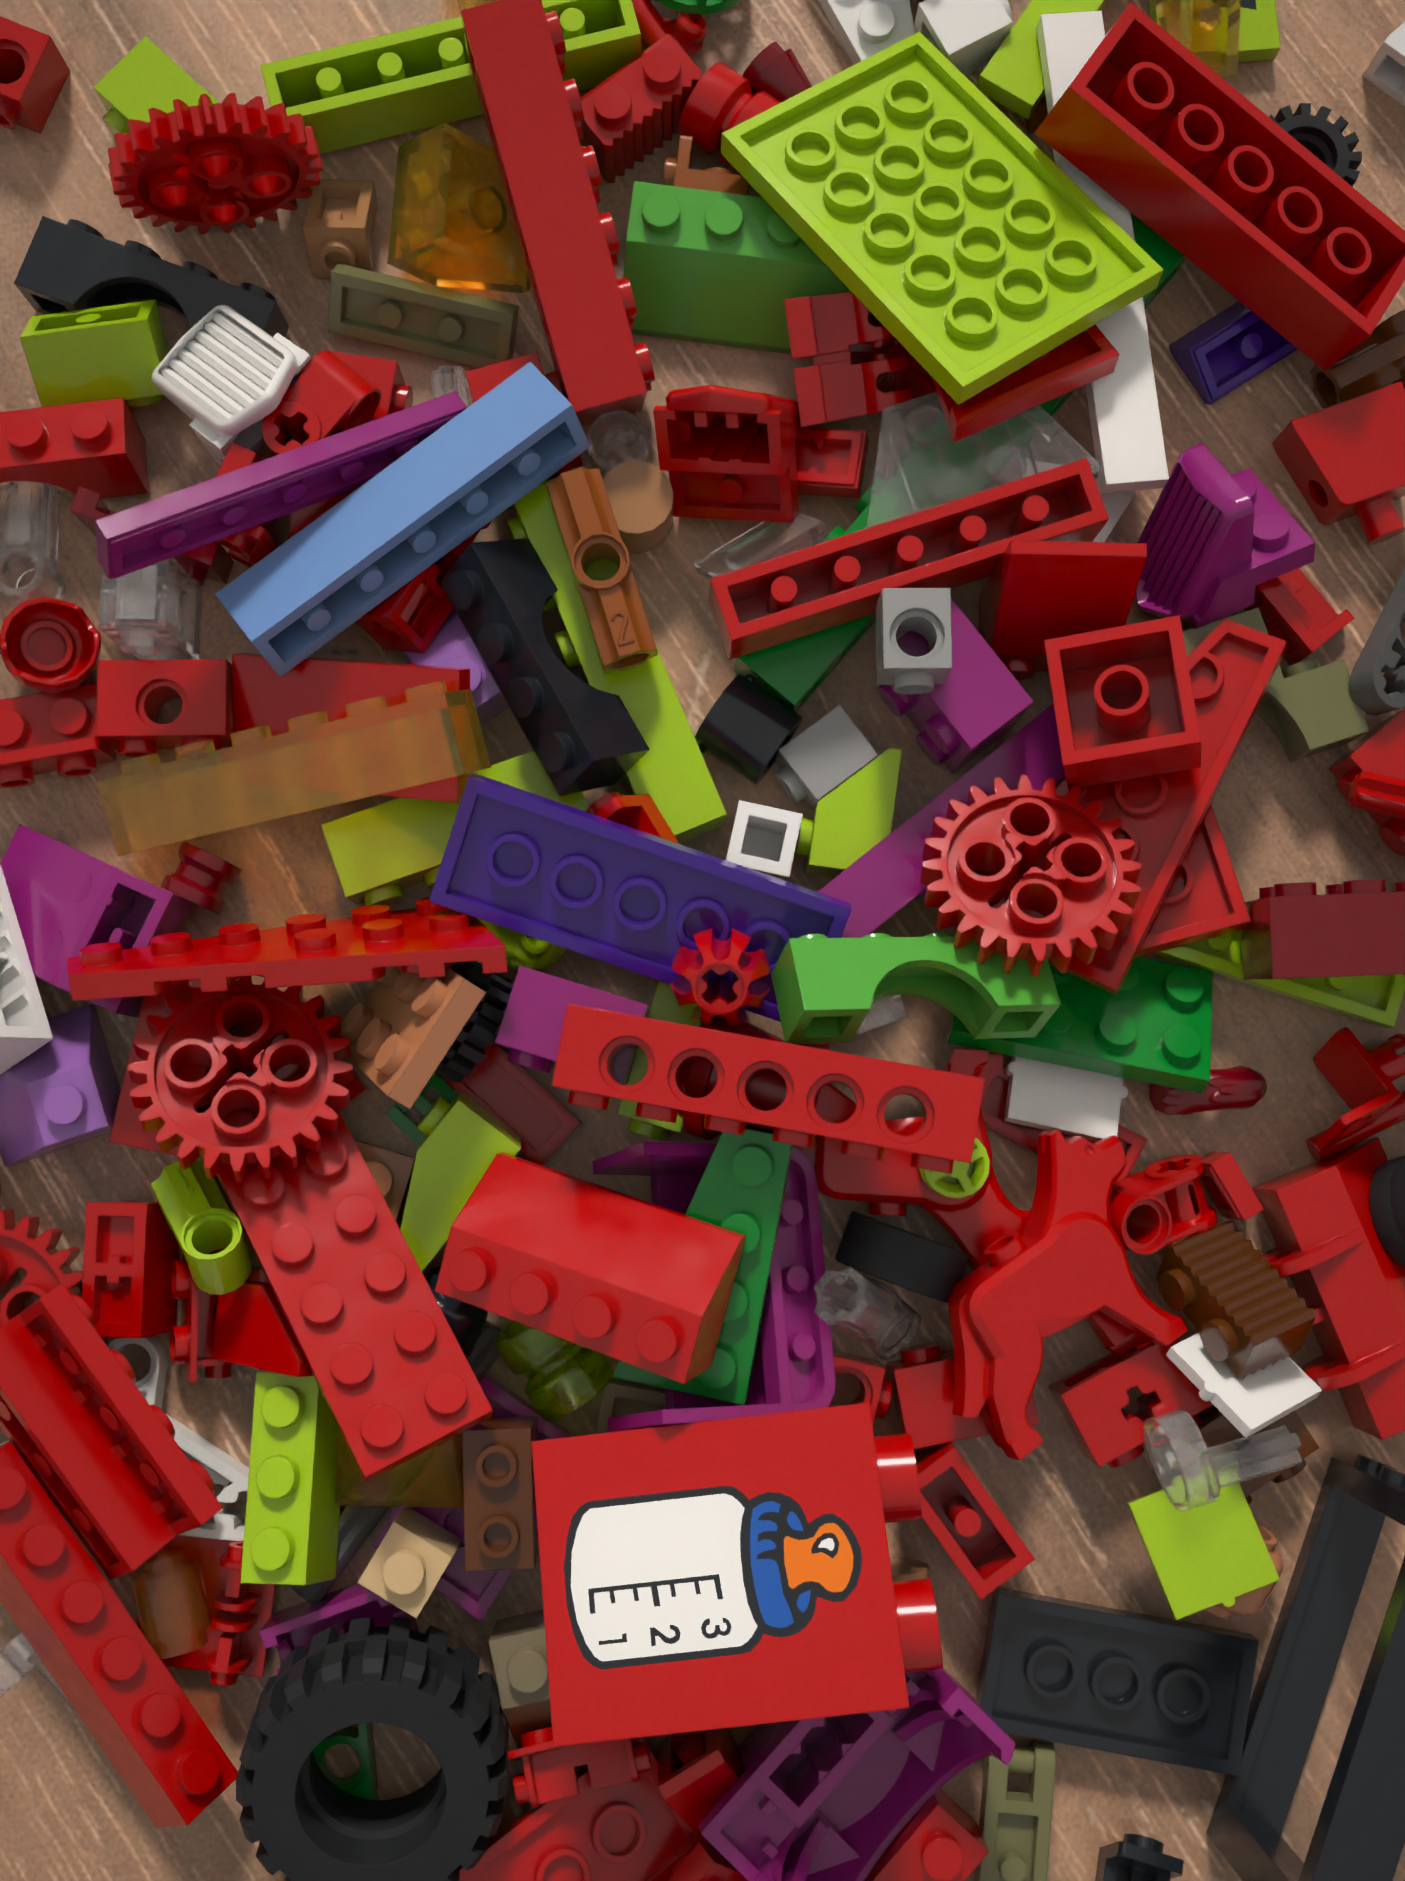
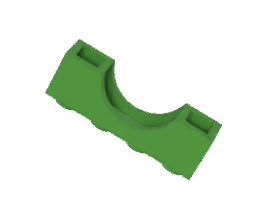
(830, 984)

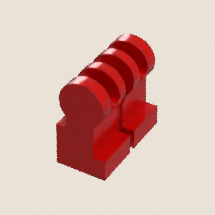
(834, 387)

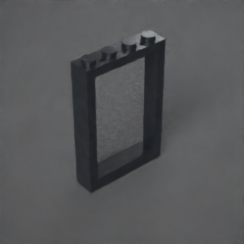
(1364, 1808)

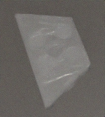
(923, 467)

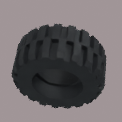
(391, 1679)

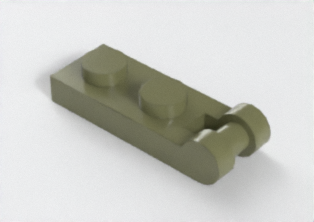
(1017, 1823)

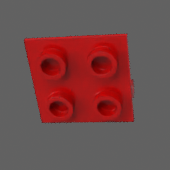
(235, 1611)

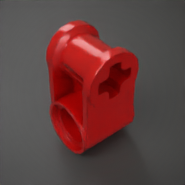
(320, 404)
(1162, 1203)

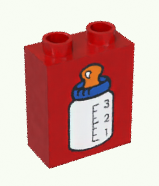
(727, 1574)

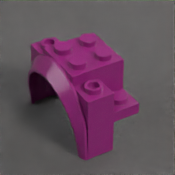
(839, 1789)

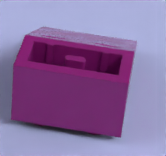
(79, 901)

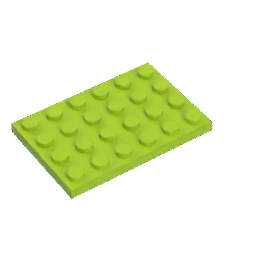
(940, 215)

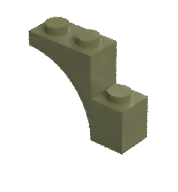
(1304, 703)

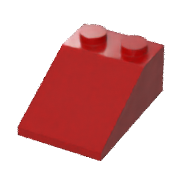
(1055, 592)

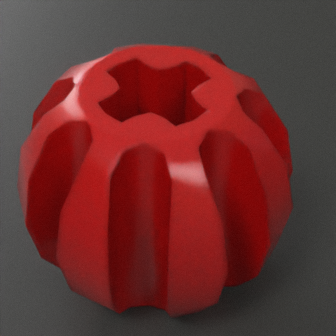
(720, 996)

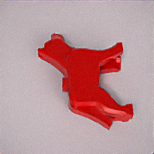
(893, 1184)
(1044, 1282)

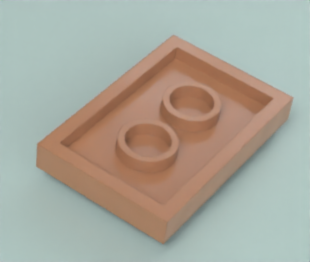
(408, 1028)

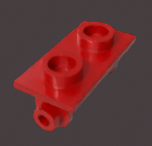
(193, 1341)
(552, 1772)

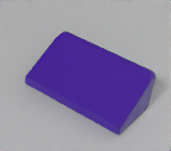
(1228, 351)

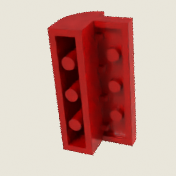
(95, 1436)

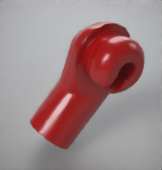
(686, 28)

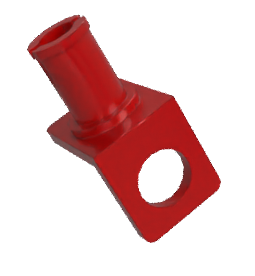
(1360, 1079)

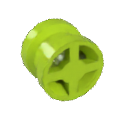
(969, 1175)

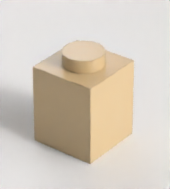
(410, 1561)

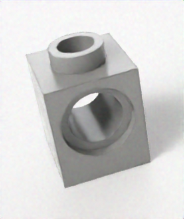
(919, 611)
(822, 757)

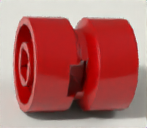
(718, 104)

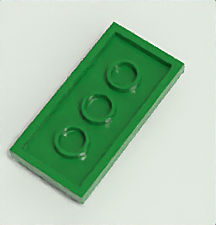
(1146, 1033)

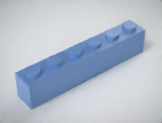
(405, 518)

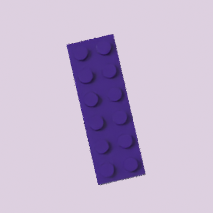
(614, 886)

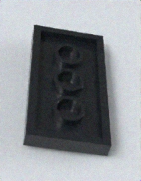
(1117, 1680)

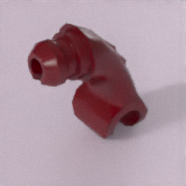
(1228, 1089)

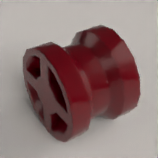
(201, 877)

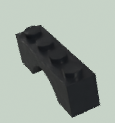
(80, 269)
(573, 728)

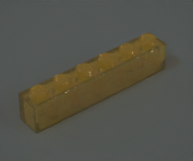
(295, 771)

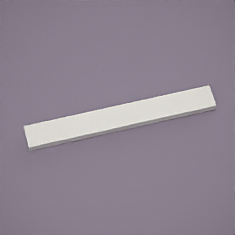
(1125, 402)

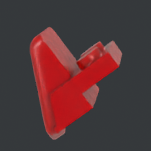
(729, 453)

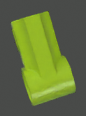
(203, 1224)

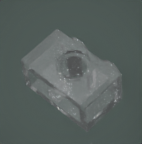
(153, 612)

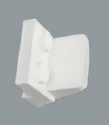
(229, 378)

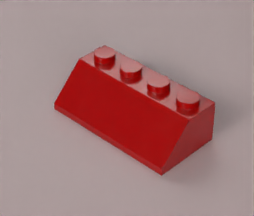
(593, 1267)

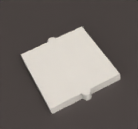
(1063, 1099)
(1247, 1402)

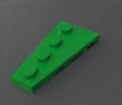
(746, 1195)

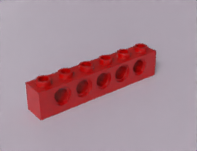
(596, 1036)

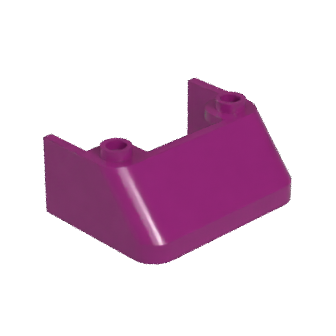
(794, 1344)

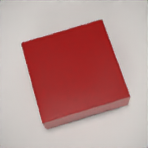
(1228, 1187)

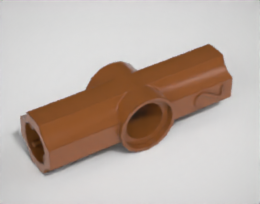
(593, 534)

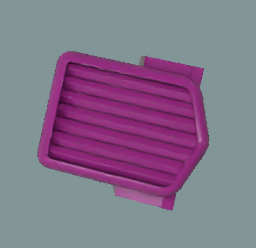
(1215, 541)

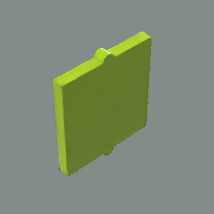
(1203, 1552)

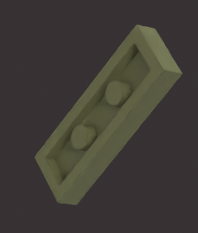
(420, 317)

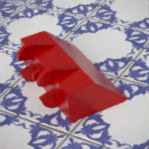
(1349, 1280)

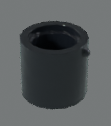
(747, 728)

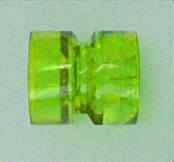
(558, 1371)

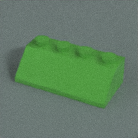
(717, 267)

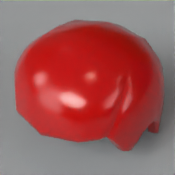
(49, 645)

